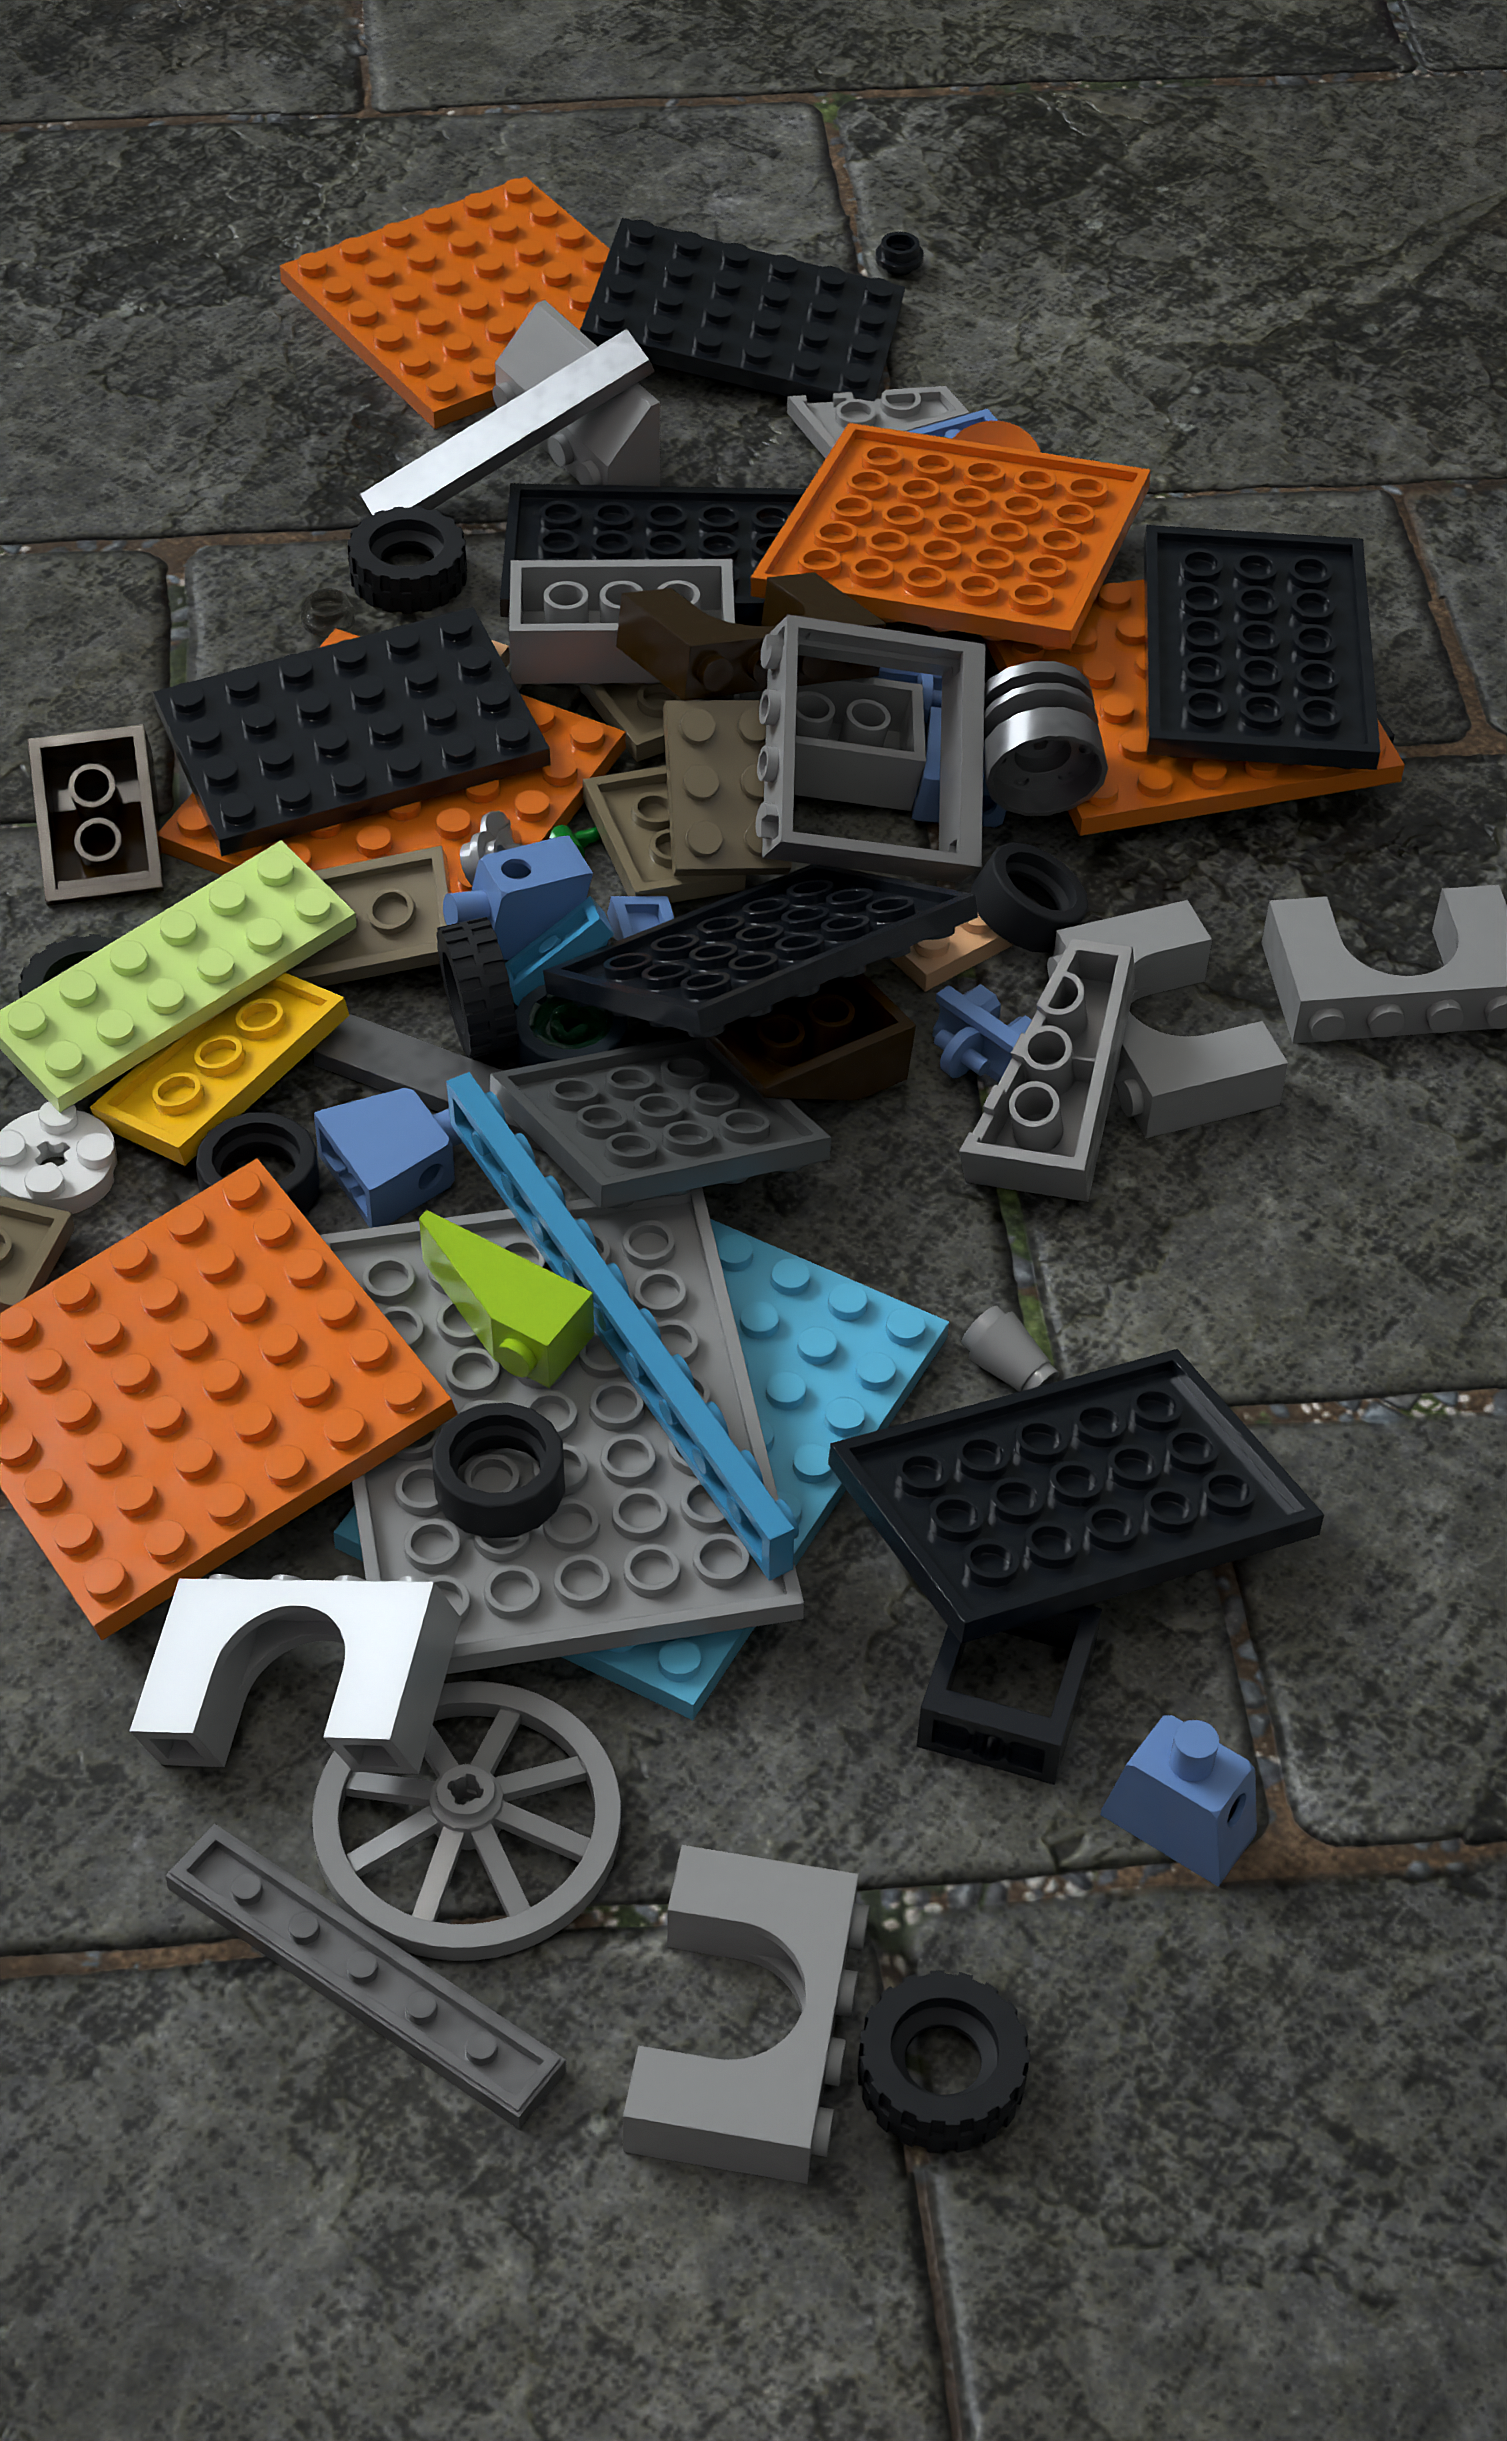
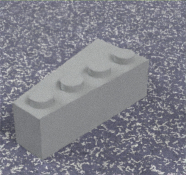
(1054, 1097)

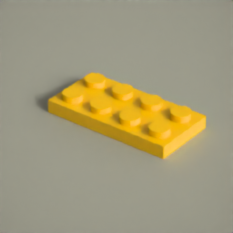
(219, 1067)

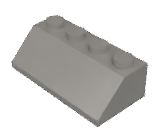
(609, 444)

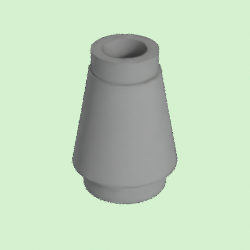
(1007, 1350)

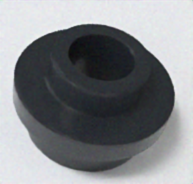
(899, 253)

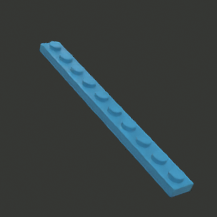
(628, 1333)

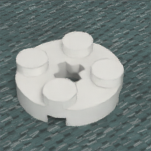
(44, 1134)

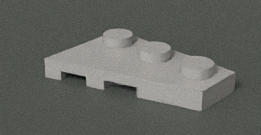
(896, 410)

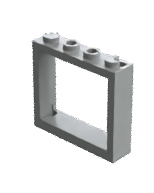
(960, 759)

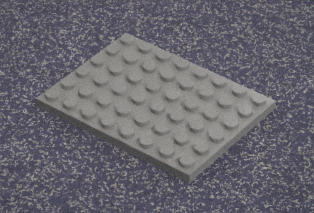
(636, 1535)

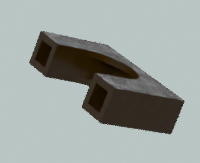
(715, 657)

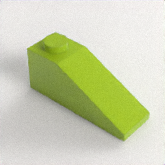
(515, 1307)

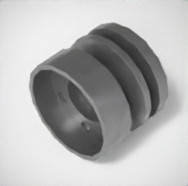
(1041, 739)

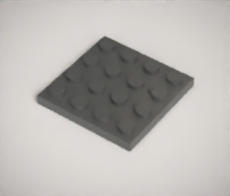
(656, 1120)

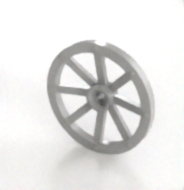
(474, 1827)

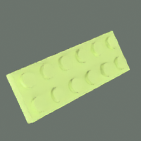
(171, 975)

